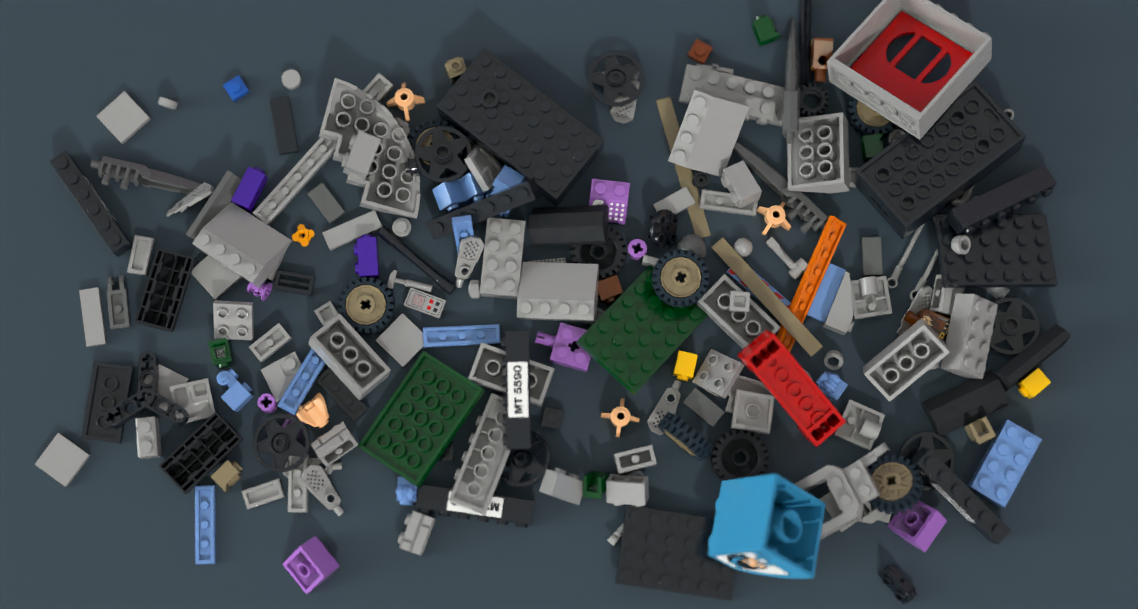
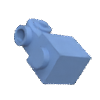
(831, 385)
(238, 394)
(406, 492)

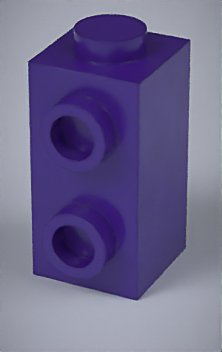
(250, 188)
(368, 257)

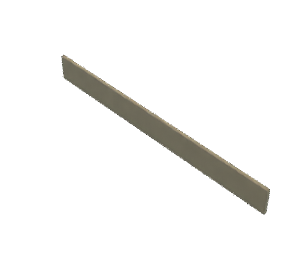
(684, 174)
(767, 297)

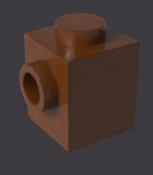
(609, 289)

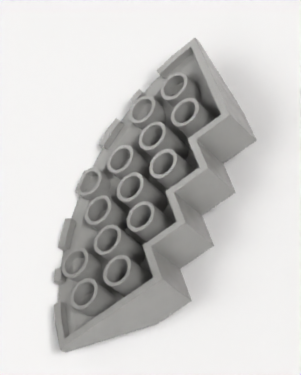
(387, 183)

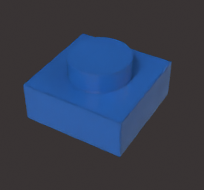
(236, 88)

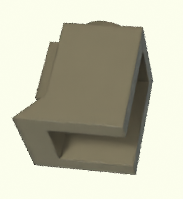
(455, 68)
(980, 430)
(227, 475)

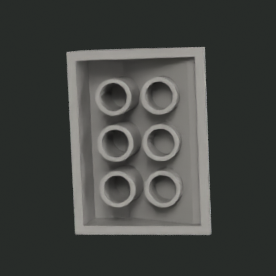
(708, 132)
(820, 155)
(242, 243)
(558, 292)

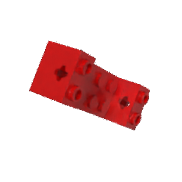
(792, 387)

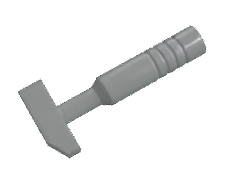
(408, 283)

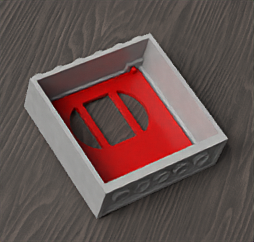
(893, 93)

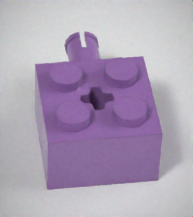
(561, 351)

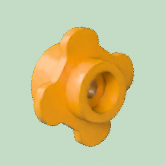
(303, 240)

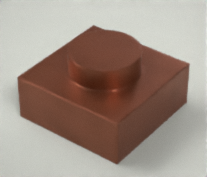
(699, 52)

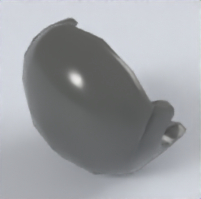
(693, 243)

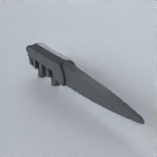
(791, 93)
(138, 173)
(796, 200)

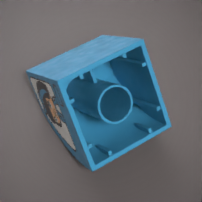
(767, 527)

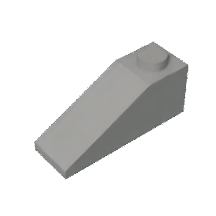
(841, 311)

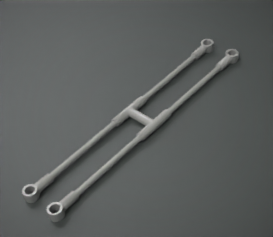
(922, 281)

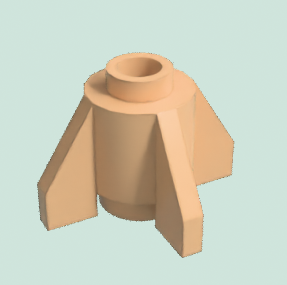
(405, 105)
(772, 221)
(314, 412)
(620, 423)

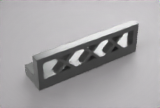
(218, 201)

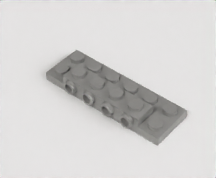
(762, 98)
(483, 460)

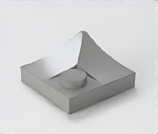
(483, 167)
(281, 373)
(195, 398)

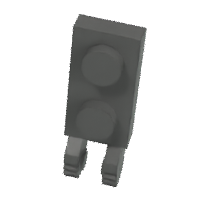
(118, 304)

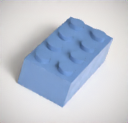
(1004, 463)

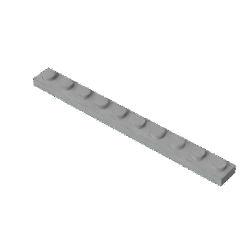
(310, 164)

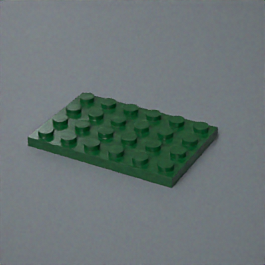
(639, 333)
(421, 418)

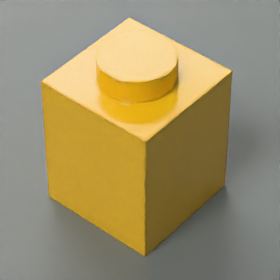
(685, 365)
(1033, 383)

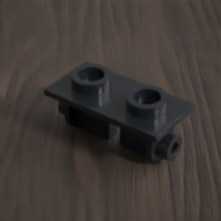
(903, 591)

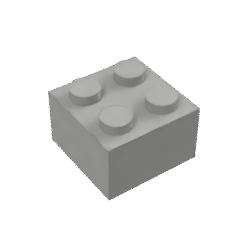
(363, 149)

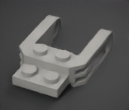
(850, 488)
(869, 515)

